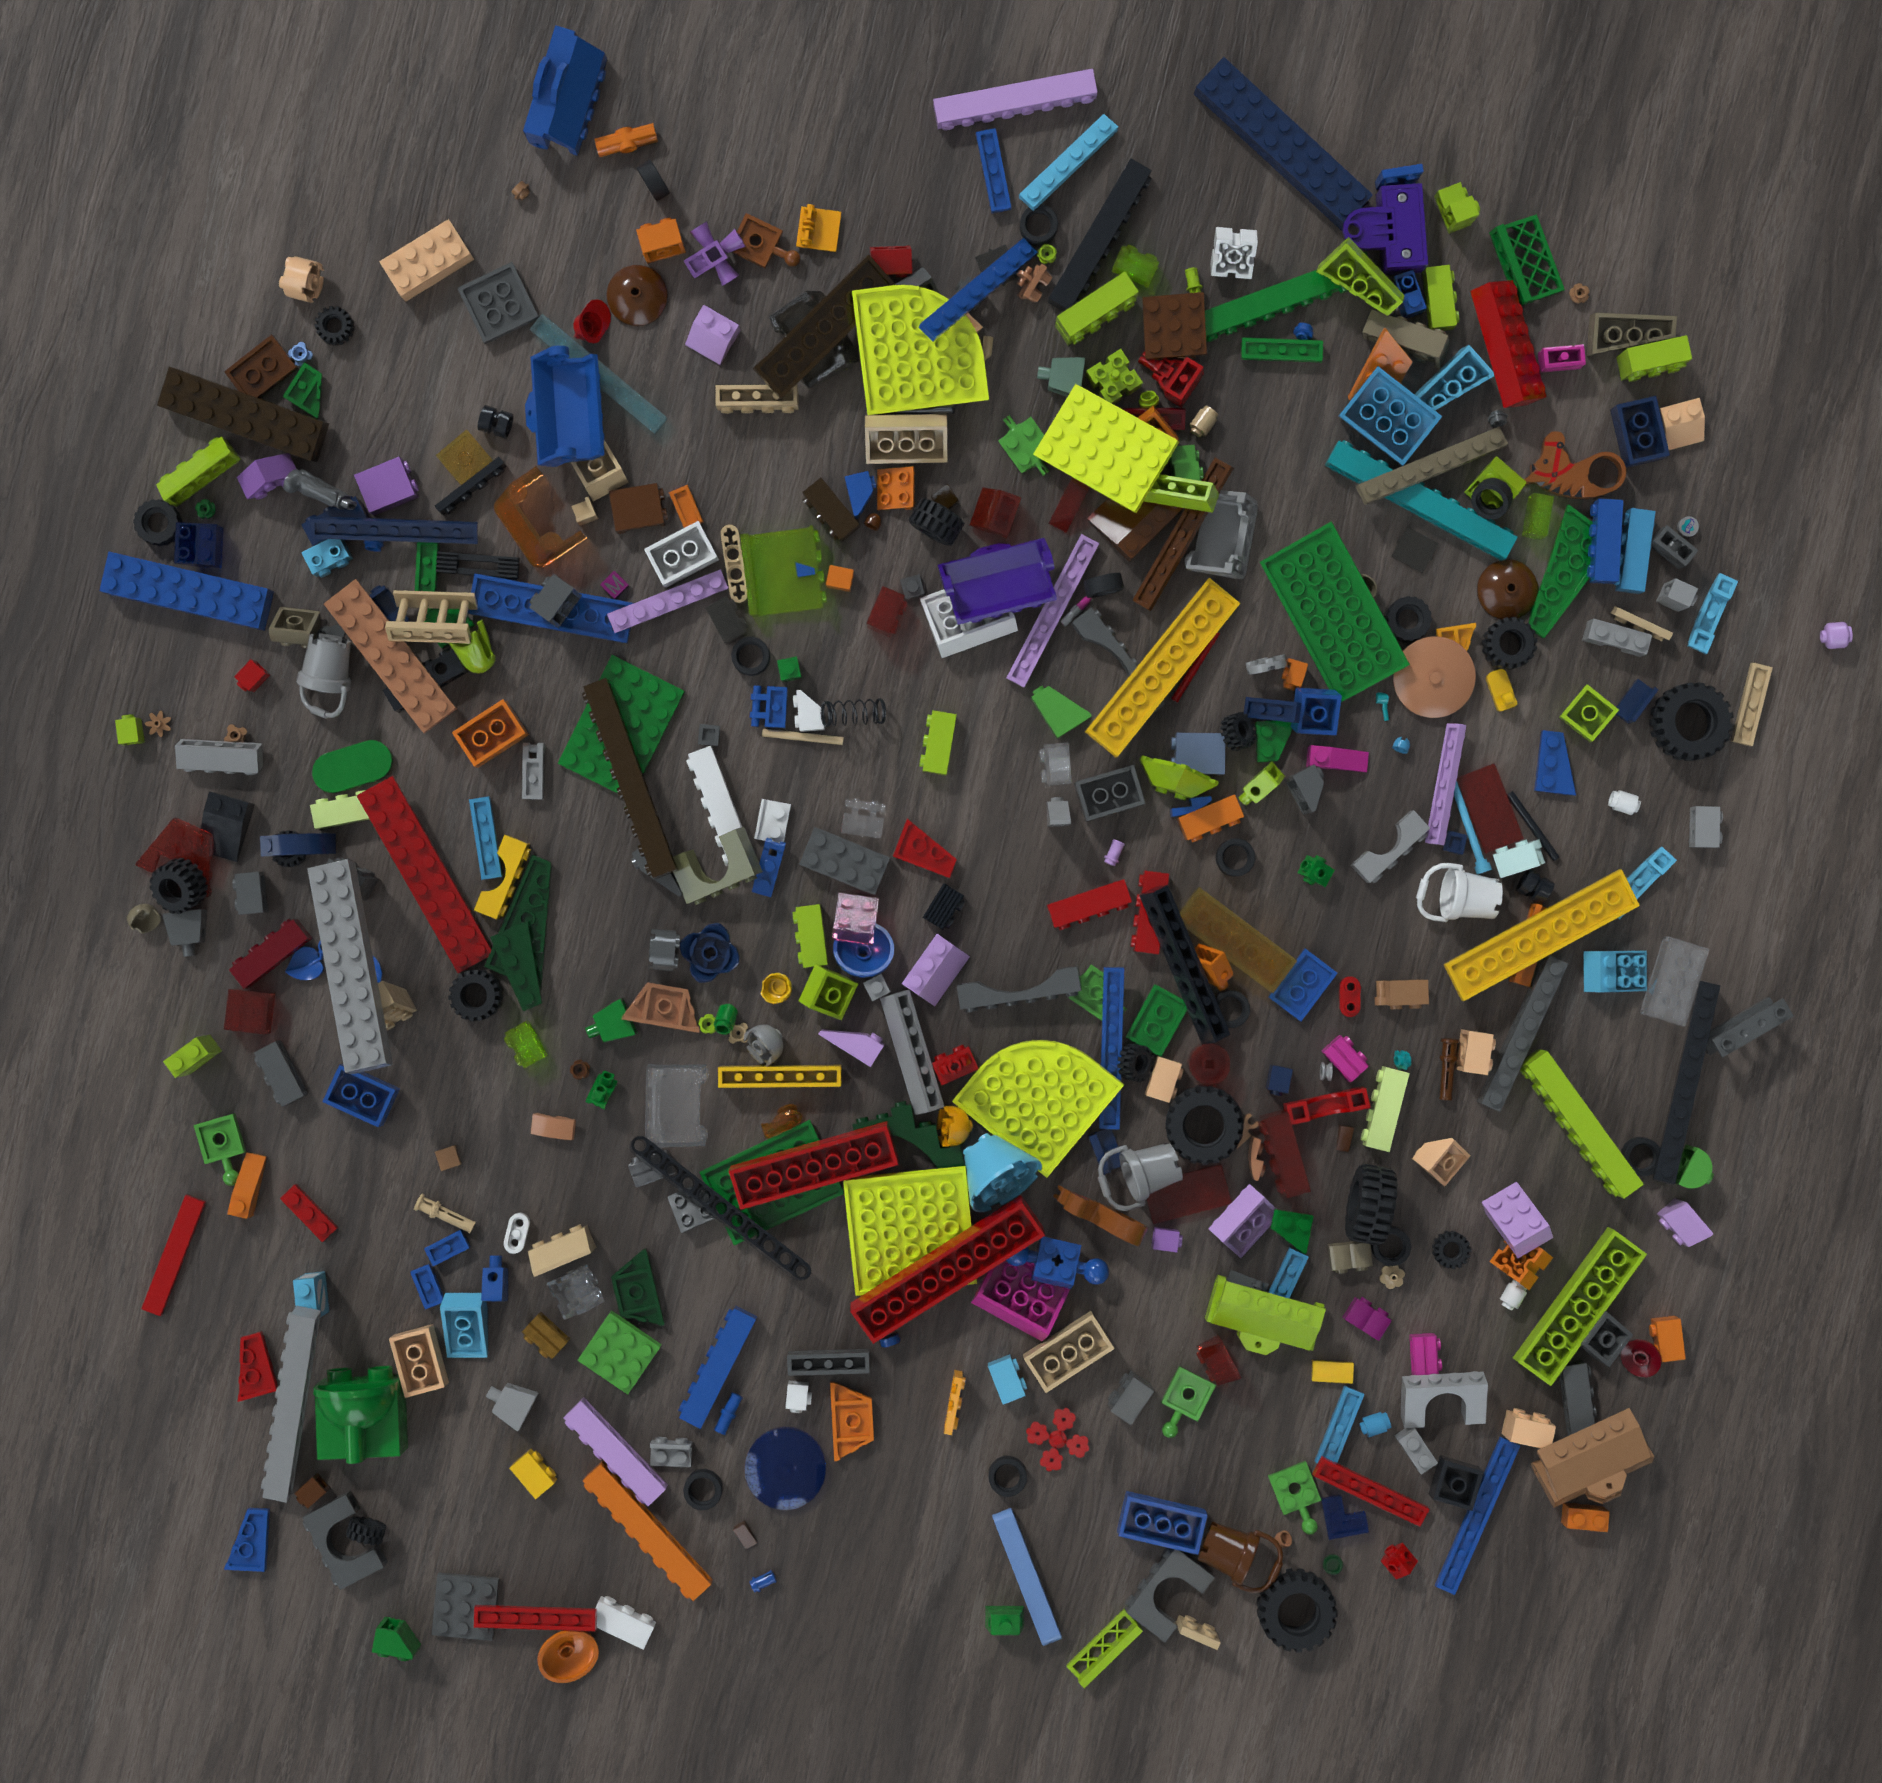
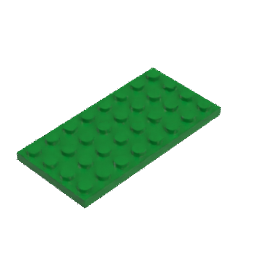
(1334, 612)

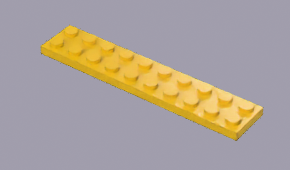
(1162, 667)
(1541, 935)

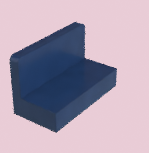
(1635, 701)
(1103, 1142)

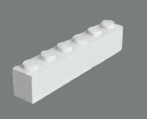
(715, 793)

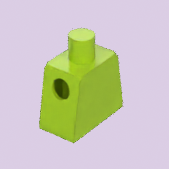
(1265, 780)

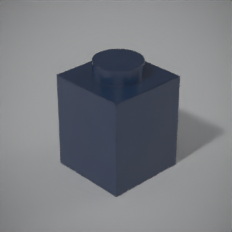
(1278, 1080)

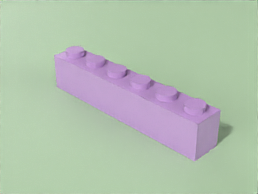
(615, 1452)

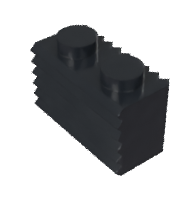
(944, 906)

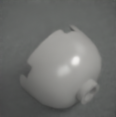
(764, 1043)

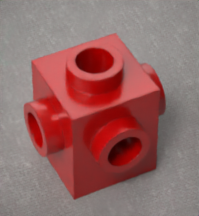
(1399, 1560)

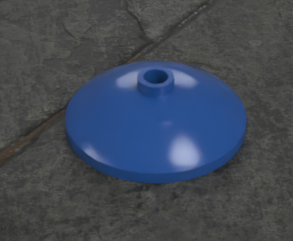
(877, 959)

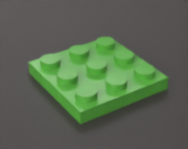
(619, 1352)

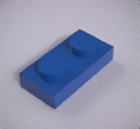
(447, 1247)
(427, 1286)

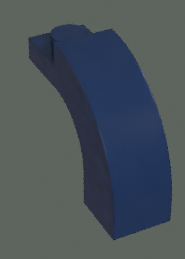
(298, 844)

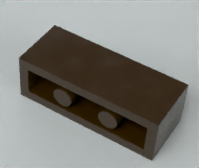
(830, 510)

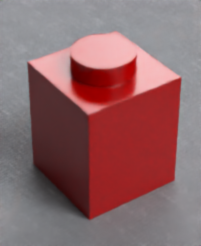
(251, 676)

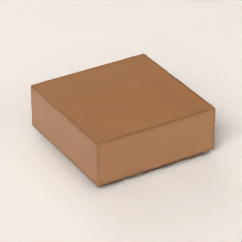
(448, 1157)

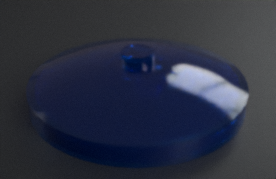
(785, 1468)

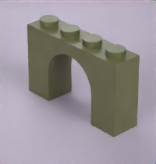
(741, 866)

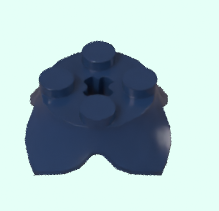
(705, 968)

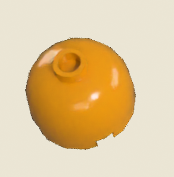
(953, 1125)

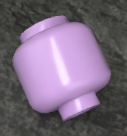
(1836, 635)

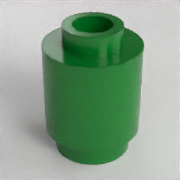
(725, 1019)

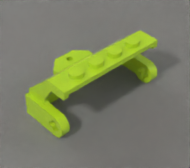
(1264, 1317)

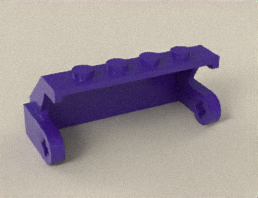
(999, 580)

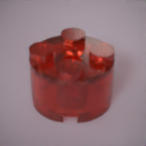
(1220, 1063)

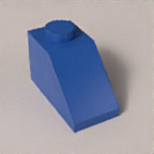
(860, 491)

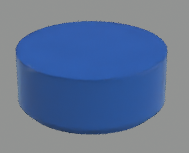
(890, 1340)

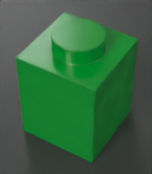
(789, 669)

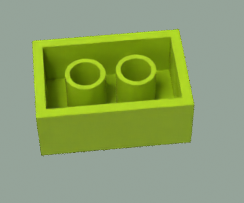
(1654, 358)

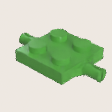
(1021, 444)
(1092, 992)

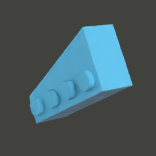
(1455, 378)

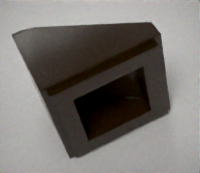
(945, 497)

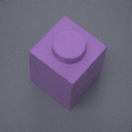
(1166, 1239)

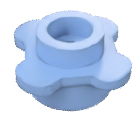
(294, 353)

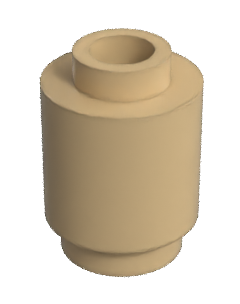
(1203, 421)

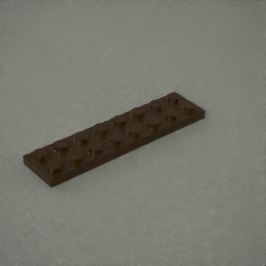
(818, 330)

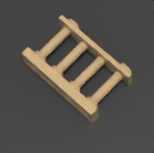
(431, 632)

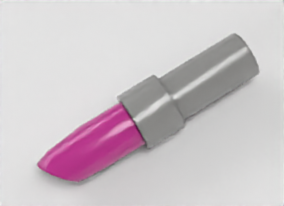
(1075, 611)

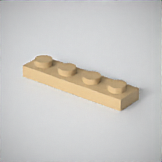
(1751, 704)

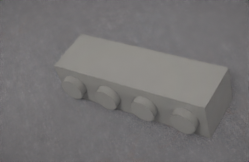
(219, 756)

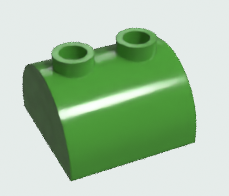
(1694, 1168)

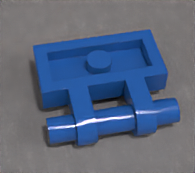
(775, 706)

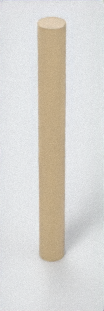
(802, 736)

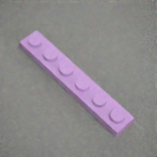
(667, 601)
(1445, 783)

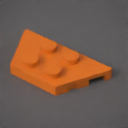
(1388, 356)
(850, 1420)

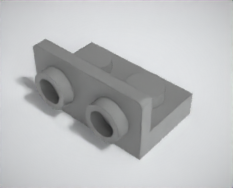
(671, 1452)

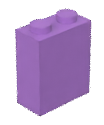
(387, 485)

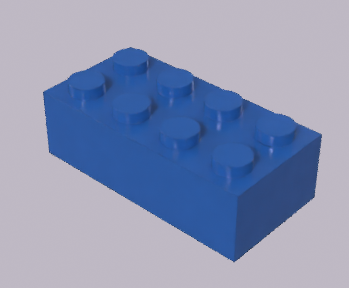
(1162, 1522)

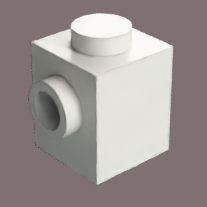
(798, 1396)

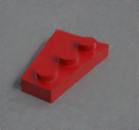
(921, 850)
(255, 1368)

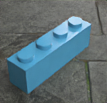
(1635, 550)

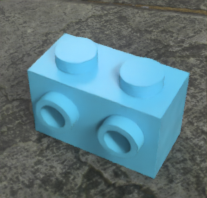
(327, 556)

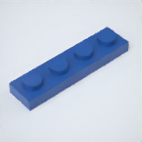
(993, 170)

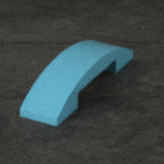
(1710, 613)
(1649, 871)

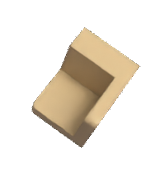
(585, 512)

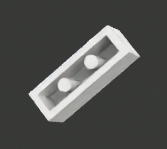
(624, 1622)

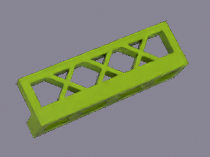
(1110, 1653)

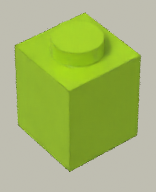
(129, 730)

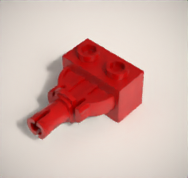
(1175, 377)
(955, 1064)

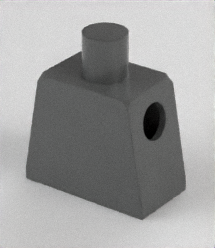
(186, 929)

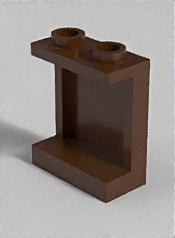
(638, 507)

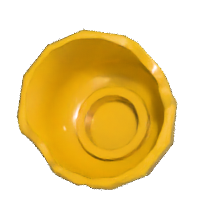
(776, 988)

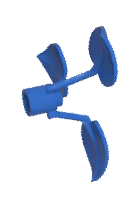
(307, 966)

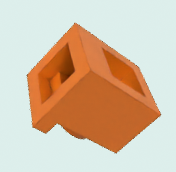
(1294, 674)

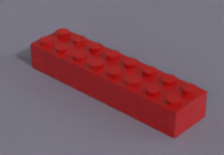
(813, 1165)

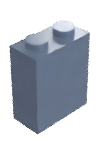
(1200, 751)

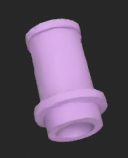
(1114, 852)

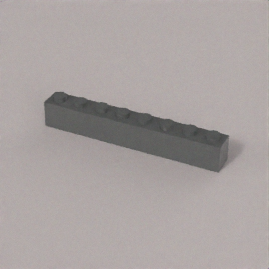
(1522, 1033)

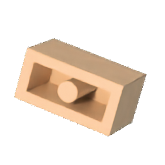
(1163, 1079)

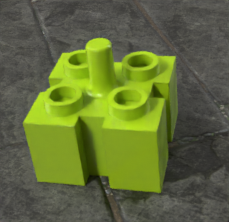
(1114, 378)

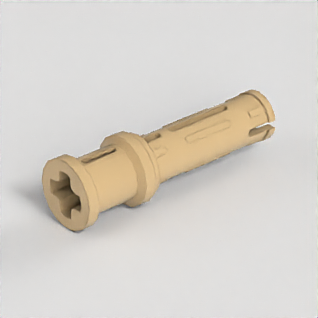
(435, 1209)

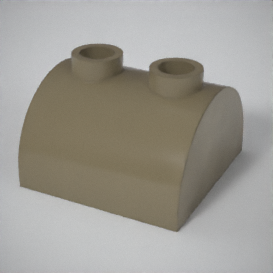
(294, 626)

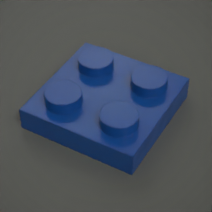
(1399, 176)

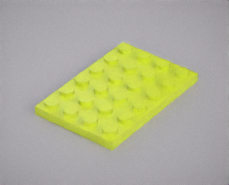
(1106, 448)

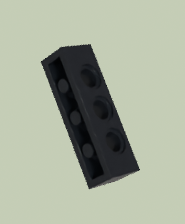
(454, 670)

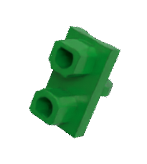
(602, 1089)

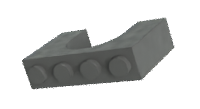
(1173, 1564)
(344, 1568)

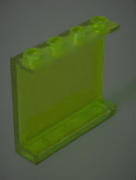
(772, 571)

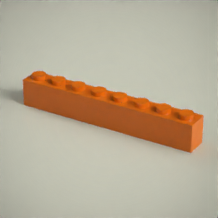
(648, 1531)

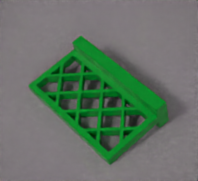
(1510, 262)

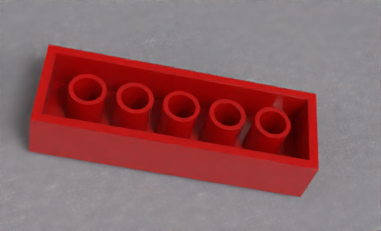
(1508, 343)

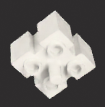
(1233, 252)

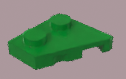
(306, 390)
(1271, 739)
(1293, 1227)

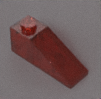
(1069, 505)

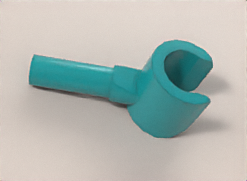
(1383, 698)

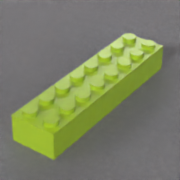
(1580, 1123)
(1579, 1305)

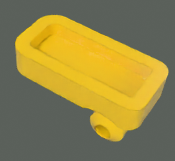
(1501, 690)

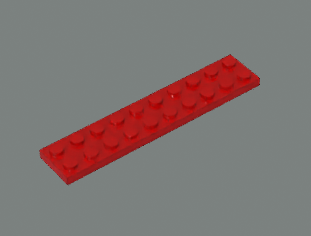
(425, 874)

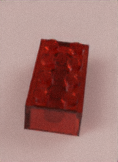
(1284, 1152)

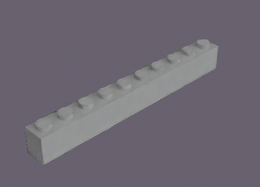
(291, 1403)

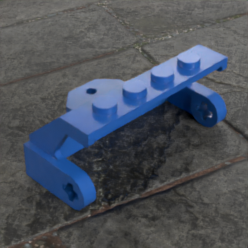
(565, 92)
(565, 407)

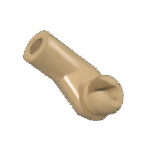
(987, 346)

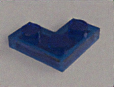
(1341, 1524)

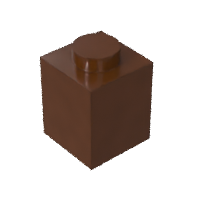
(312, 1491)

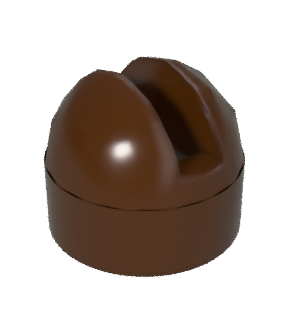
(873, 521)

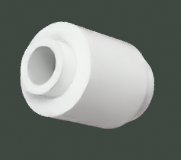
(1624, 802)
(1513, 1295)

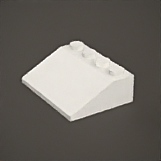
(956, 638)

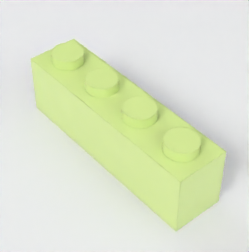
(337, 812)
(1385, 1108)

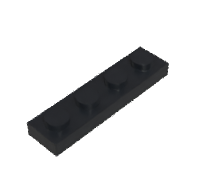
(465, 491)

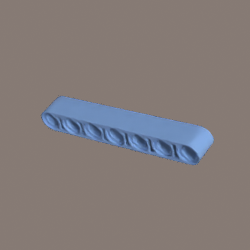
(1027, 1576)

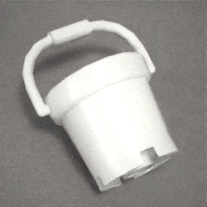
(1462, 894)

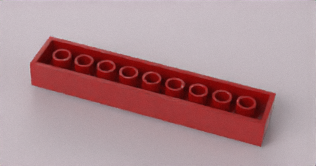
(947, 1269)

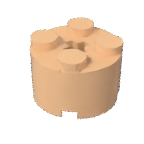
(302, 279)

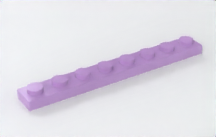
(1052, 611)

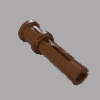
(1446, 1093)

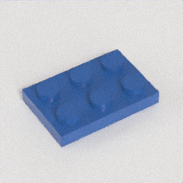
(1303, 985)

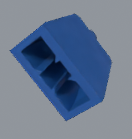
(495, 1290)

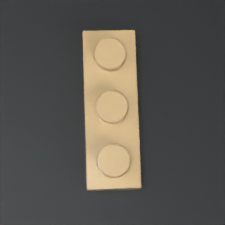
(1641, 624)

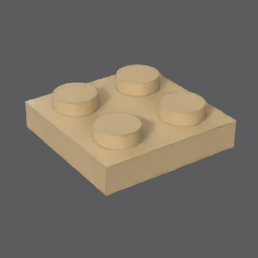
(1201, 1633)

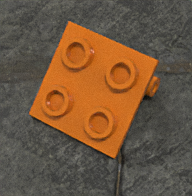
(895, 488)

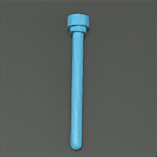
(1481, 863)

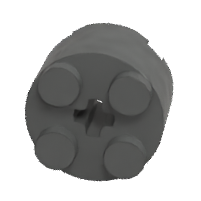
(663, 950)

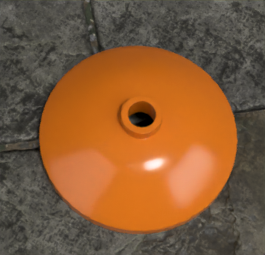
(567, 1656)

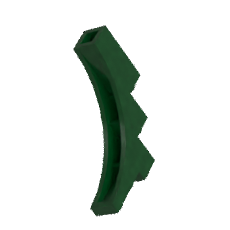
(924, 1136)

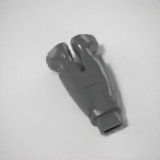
(317, 489)

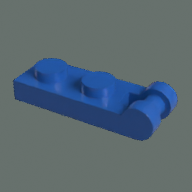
(770, 866)

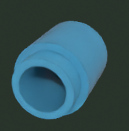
(1375, 1424)

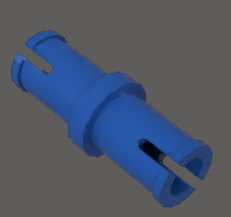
(728, 1413)

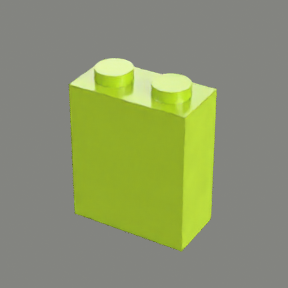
(192, 1056)

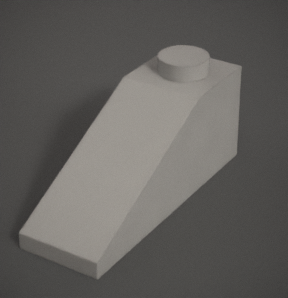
(1058, 812)

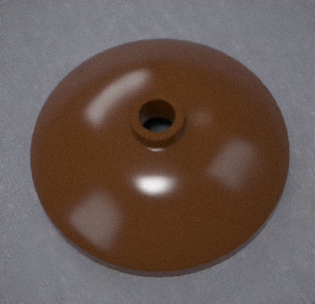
(639, 308)
(1494, 592)

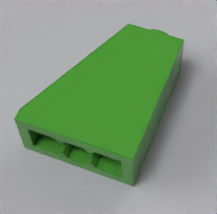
(1058, 711)

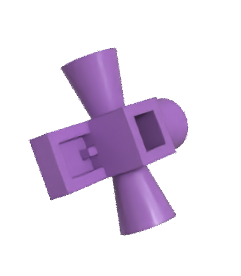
(714, 253)

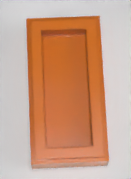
(685, 506)

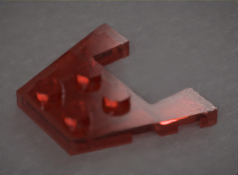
(181, 841)

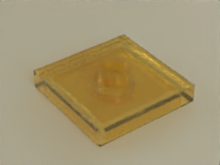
(464, 457)

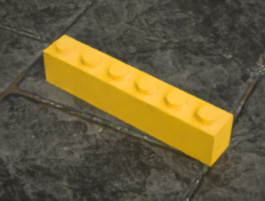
(780, 1076)

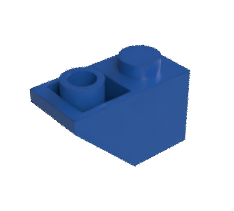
(1413, 299)

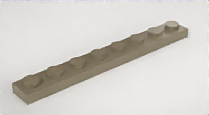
(1431, 465)

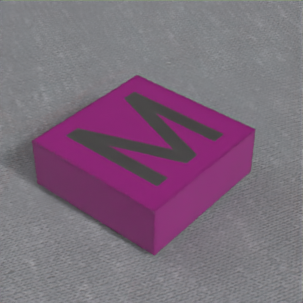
(614, 585)

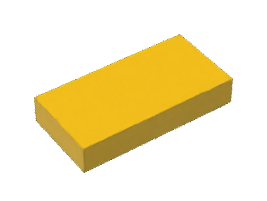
(1332, 1371)

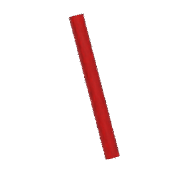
(1192, 670)

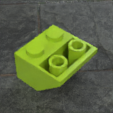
(1499, 470)

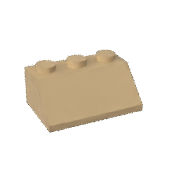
(561, 1249)

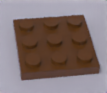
(1174, 325)

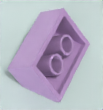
(935, 970)
(1244, 1221)

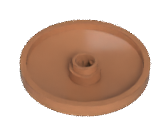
(1437, 679)

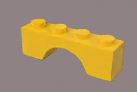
(513, 854)

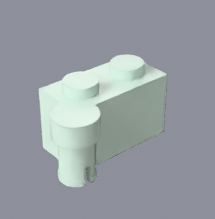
(1518, 858)

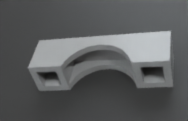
(1409, 830)

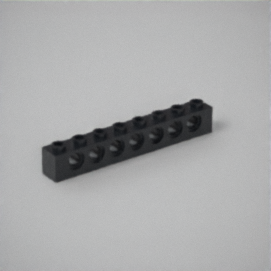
(1184, 964)

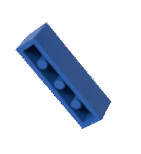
(1606, 541)

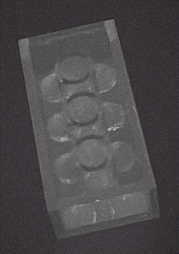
(1674, 981)

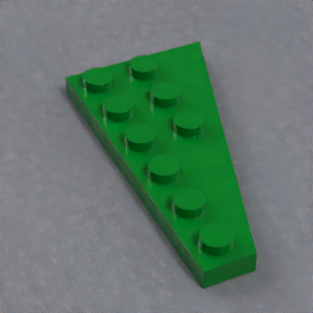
(1564, 571)

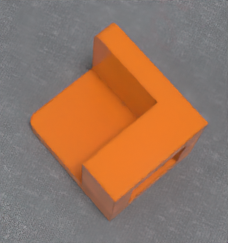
(840, 578)

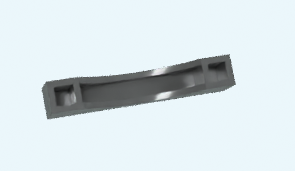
(1093, 630)
(976, 994)

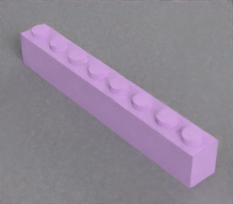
(1015, 99)

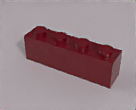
(270, 953)

